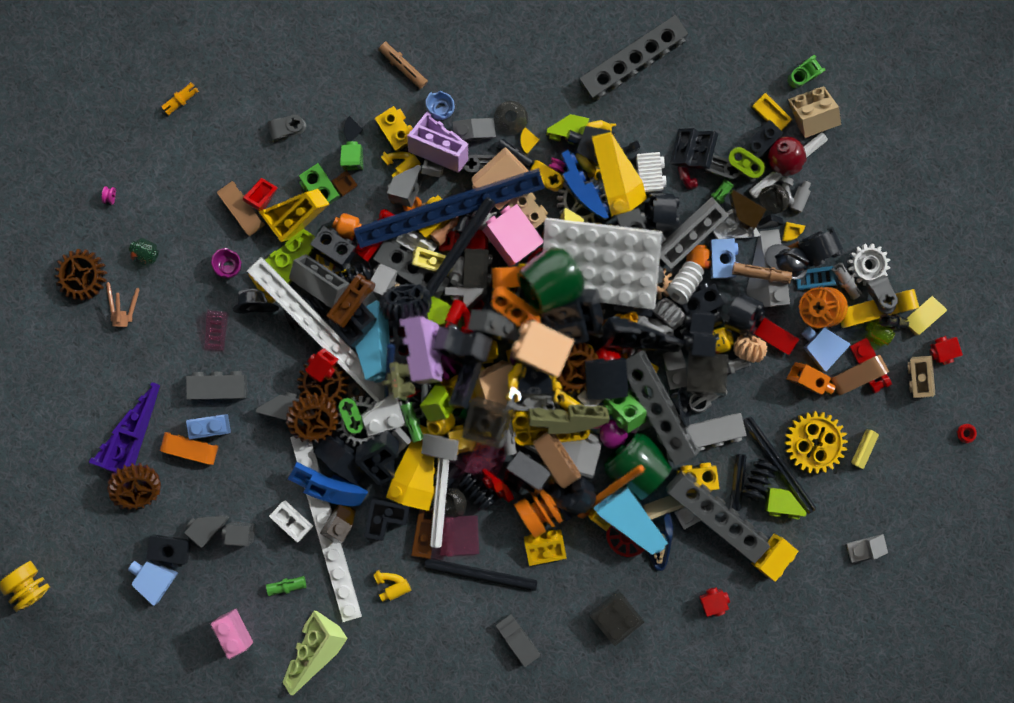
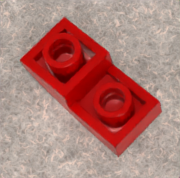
(776, 336)
(497, 485)

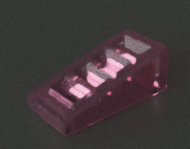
(210, 314)

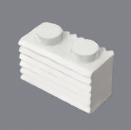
(650, 171)

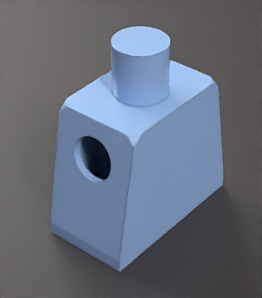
(824, 347)
(151, 580)

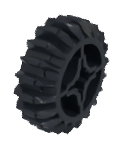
(405, 302)

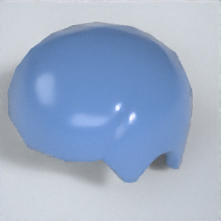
(441, 113)

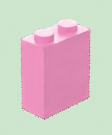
(512, 234)
(232, 633)

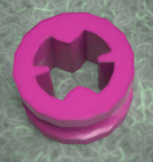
(557, 165)
(108, 195)

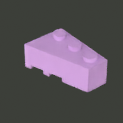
(437, 144)
(423, 361)

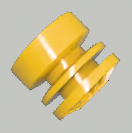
(23, 586)

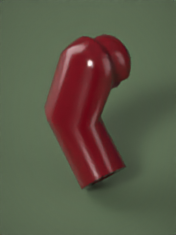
(685, 178)

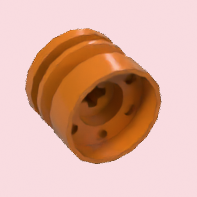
(834, 307)
(538, 513)

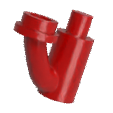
(454, 314)

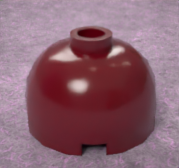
(786, 156)

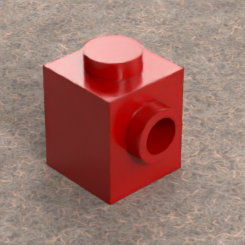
(945, 350)
(321, 365)
(714, 602)

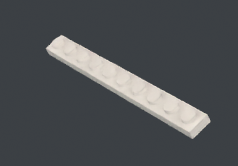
(314, 325)
(332, 551)

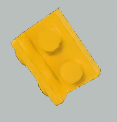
(545, 548)

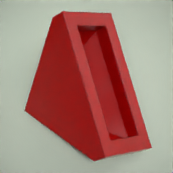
(260, 194)

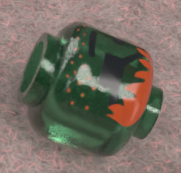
(143, 252)

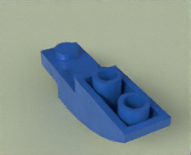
(586, 194)
(327, 489)

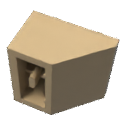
(815, 111)

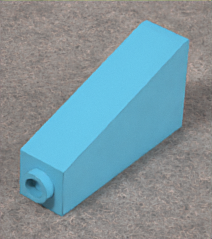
(373, 347)
(629, 517)

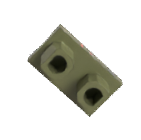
(396, 381)

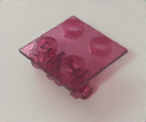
(484, 457)
(460, 536)

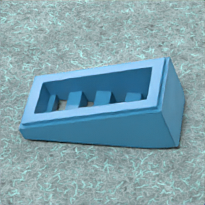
(833, 281)

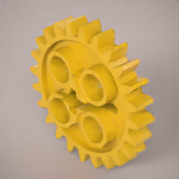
(831, 450)

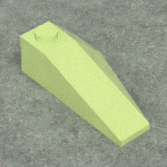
(319, 646)

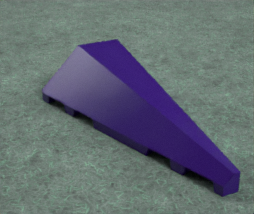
(128, 435)

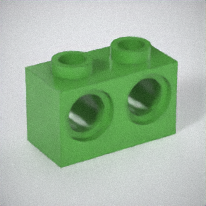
(322, 184)
(623, 407)

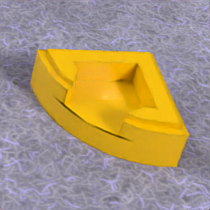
(528, 140)
(792, 231)

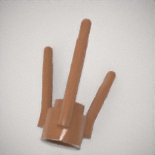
(119, 317)

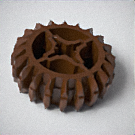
(76, 267)
(568, 373)
(306, 385)
(314, 423)
(134, 486)

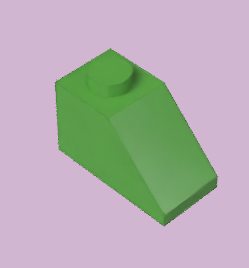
(352, 156)

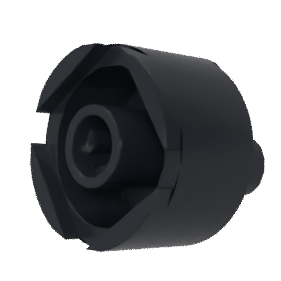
(662, 212)
(821, 246)
(744, 315)
(576, 497)

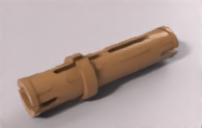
(386, 49)
(769, 274)

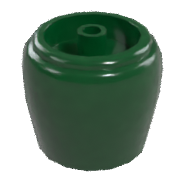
(551, 280)
(638, 451)

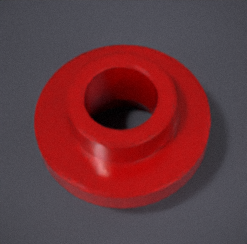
(973, 433)

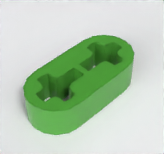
(347, 417)

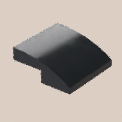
(694, 148)
(568, 321)
(356, 327)
(606, 378)

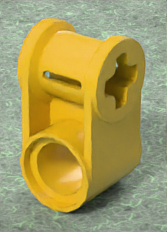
(548, 174)

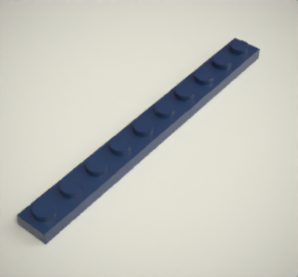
(448, 208)

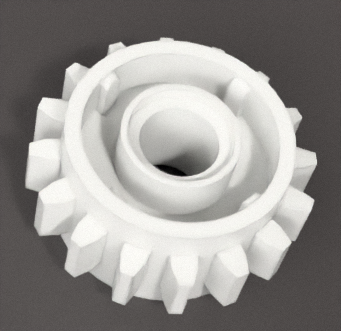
(858, 260)

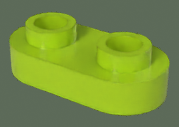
(746, 162)

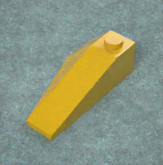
(620, 180)
(414, 477)

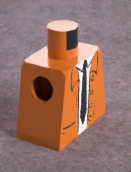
(808, 379)

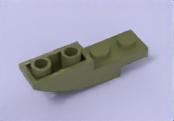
(576, 419)

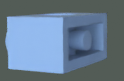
(719, 247)

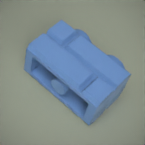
(208, 426)

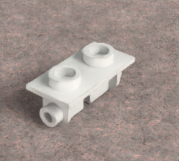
(413, 239)

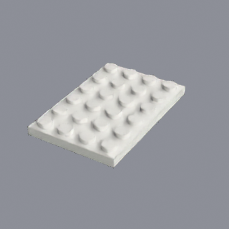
(611, 258)

